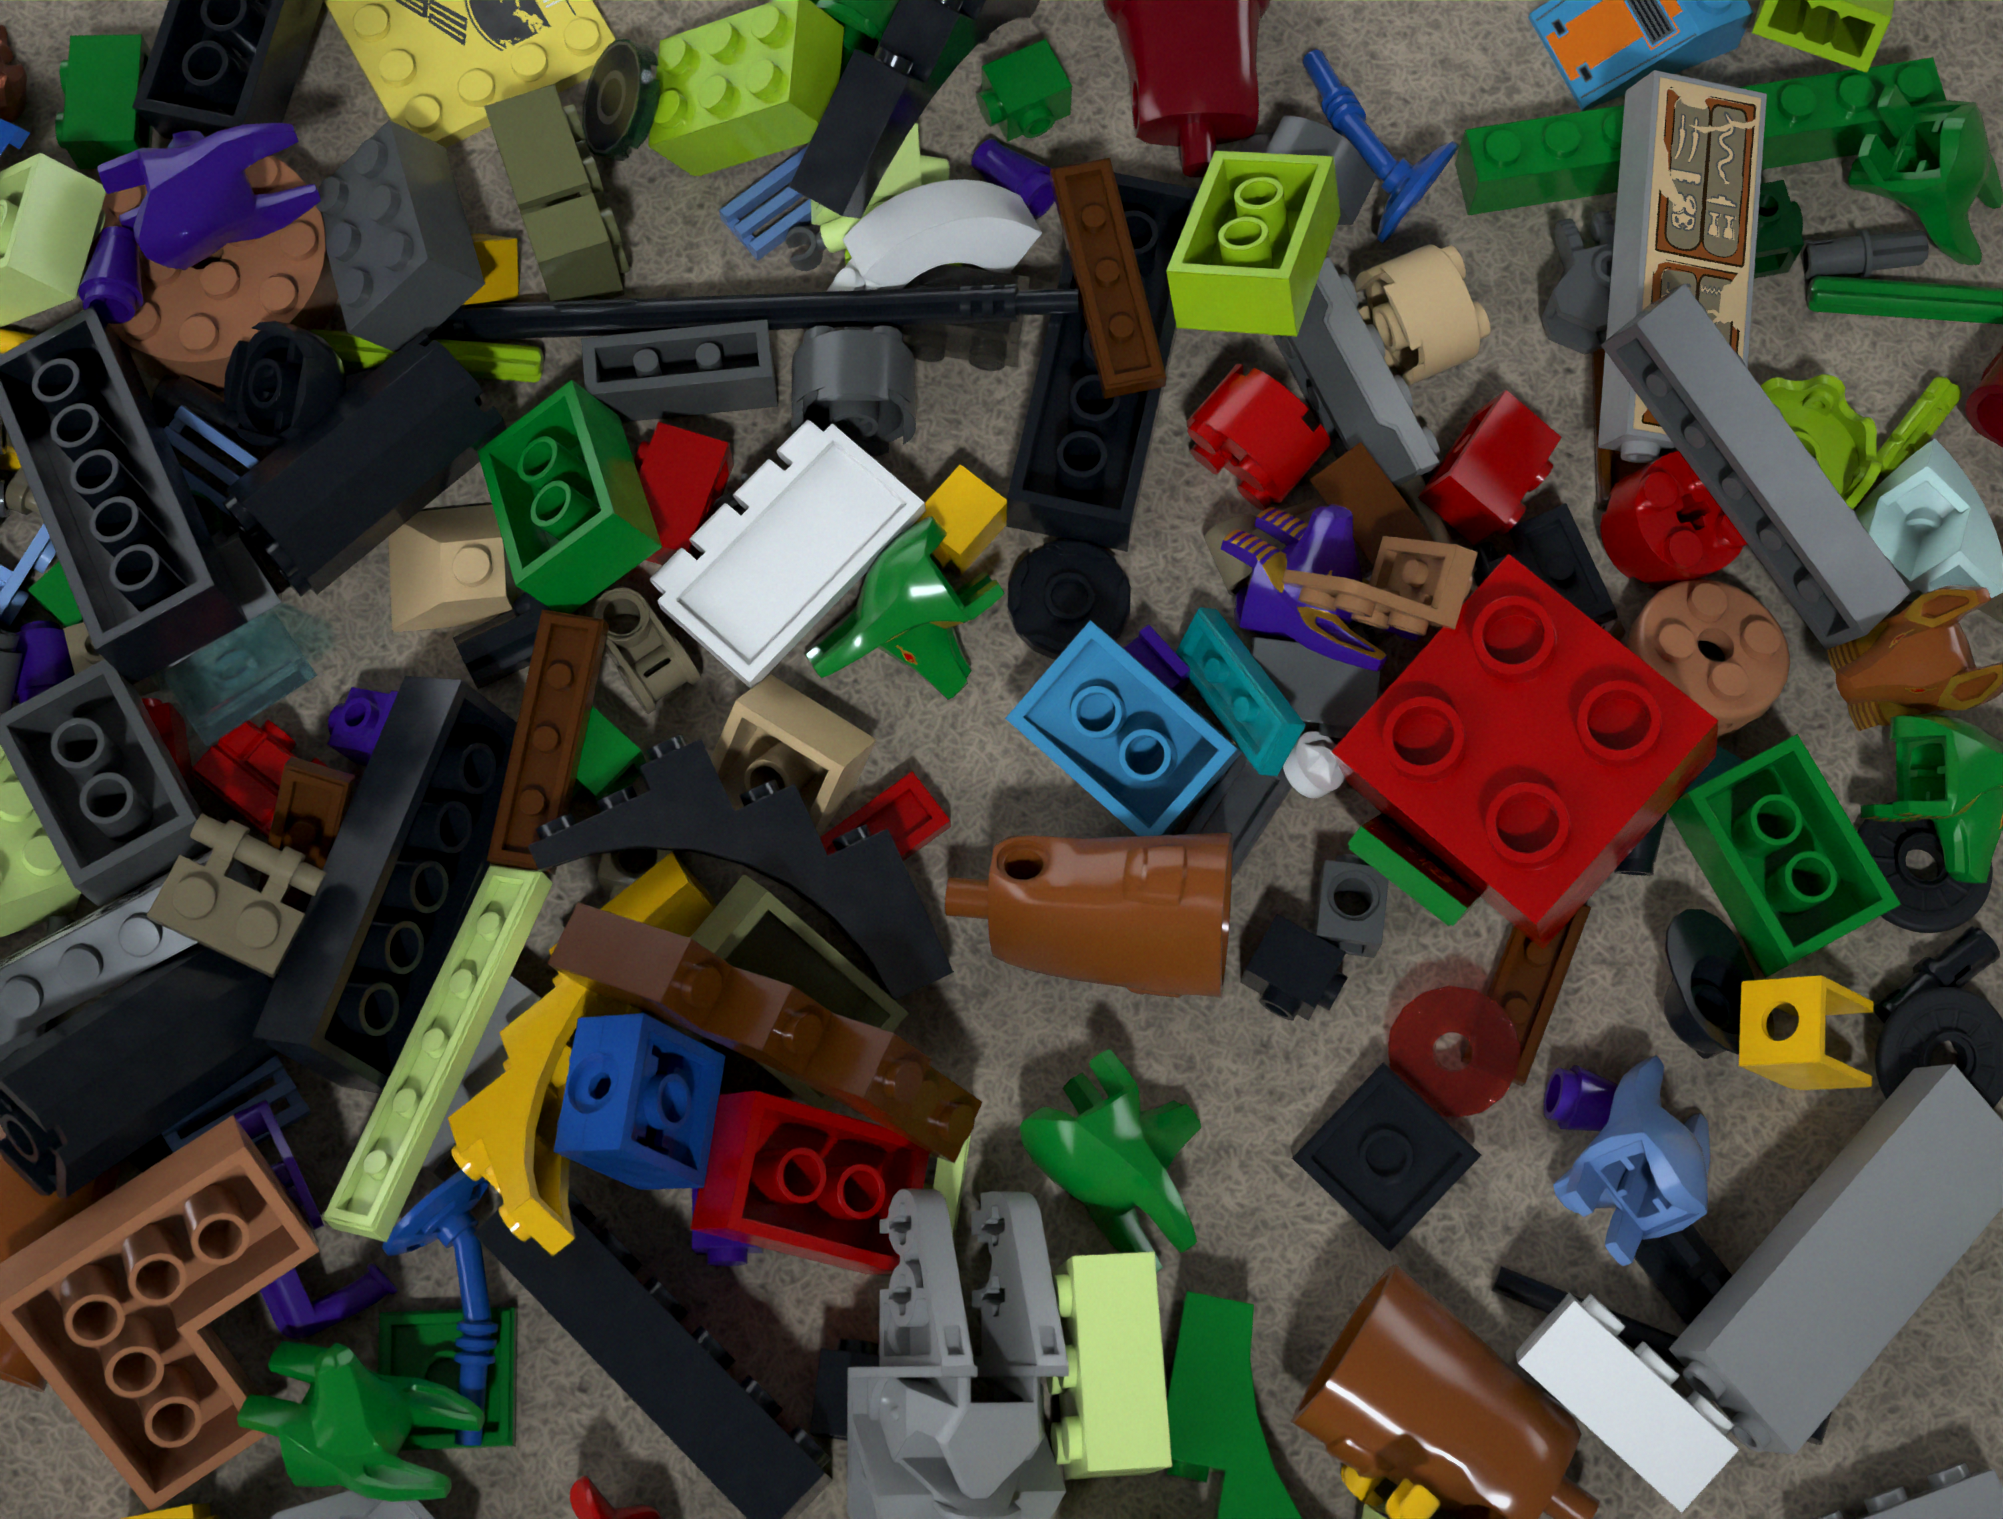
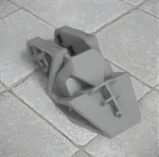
(911, 1421)

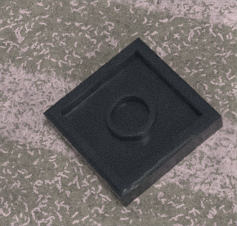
(1386, 1156)

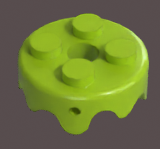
(1830, 431)

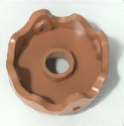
(1739, 625)

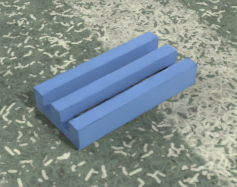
(757, 194)
(187, 417)
(284, 1088)

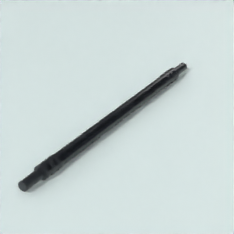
(781, 311)

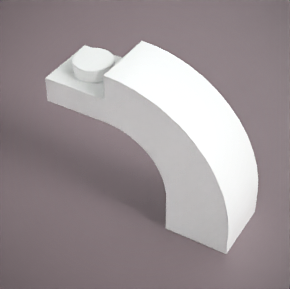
(934, 228)

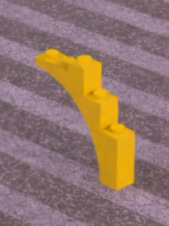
(512, 1123)

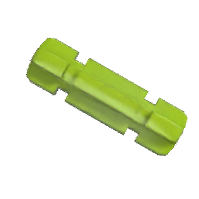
(1919, 424)

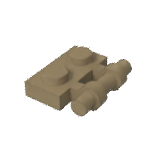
(227, 914)

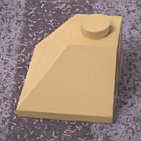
(449, 570)

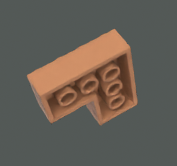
(125, 1301)

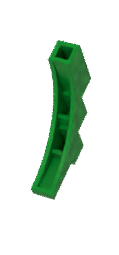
(1216, 1413)

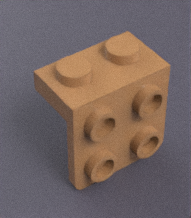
(1408, 589)

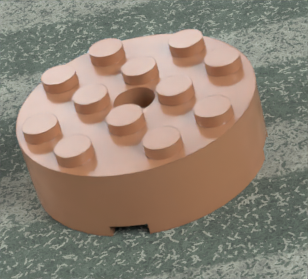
(202, 312)

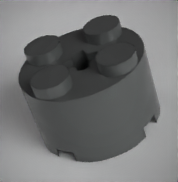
(857, 383)

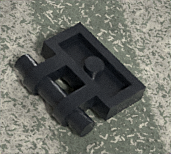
(1559, 557)

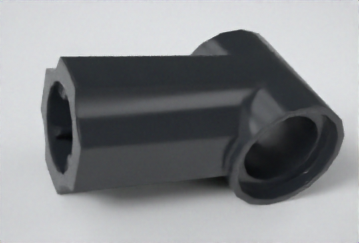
(502, 643)

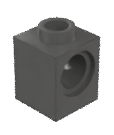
(1353, 934)

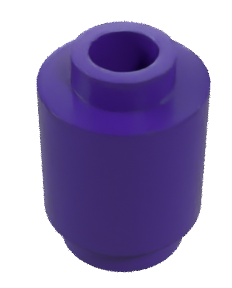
(43, 661)

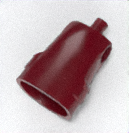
(1191, 72)

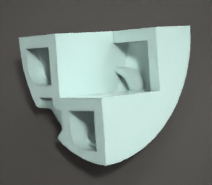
(1934, 525)

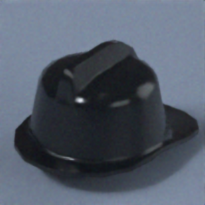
(1706, 983)

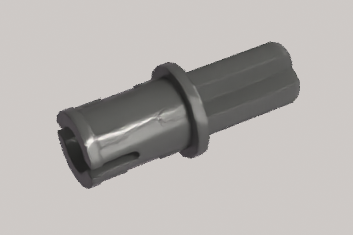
(1864, 253)

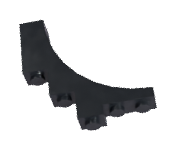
(888, 92)
(687, 810)

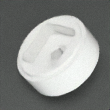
(1312, 766)

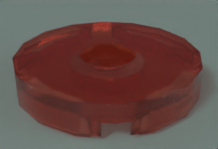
(1485, 1026)

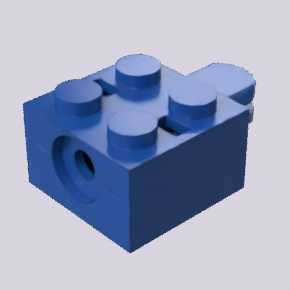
(640, 1102)

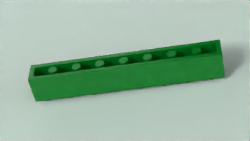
(1581, 150)

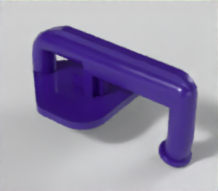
(286, 1296)

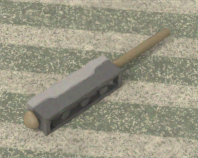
(1357, 397)

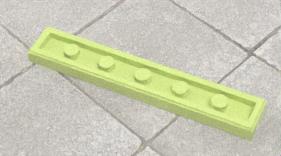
(437, 1053)

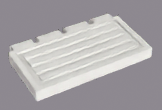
(790, 552)

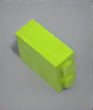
(1827, 28)

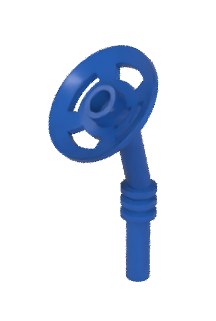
(1347, 117)
(448, 1217)

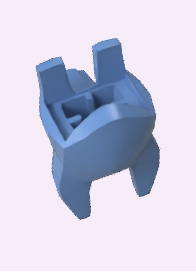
(1641, 1166)

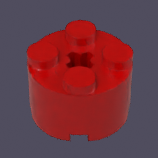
(1257, 435)
(1667, 525)

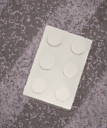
(1628, 1399)

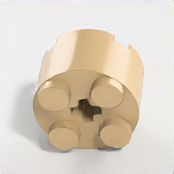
(1423, 311)

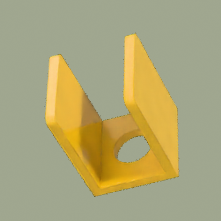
(1801, 1058)

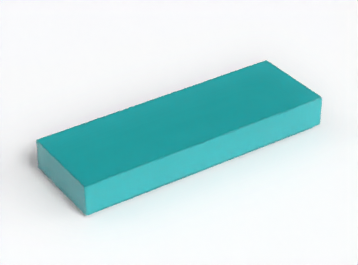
(1239, 692)

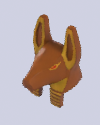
(1916, 661)

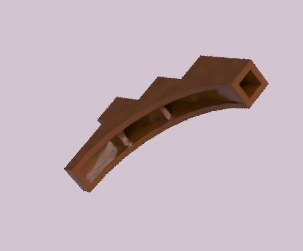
(768, 1023)

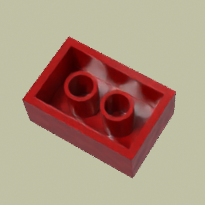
(805, 1181)

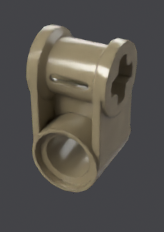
(648, 656)

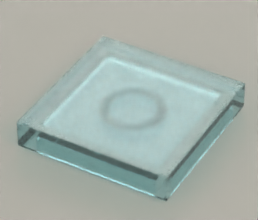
(238, 676)

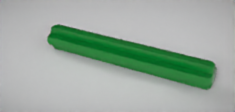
(1905, 299)

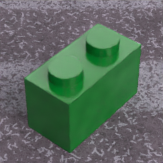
(99, 96)

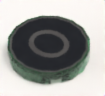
(620, 99)

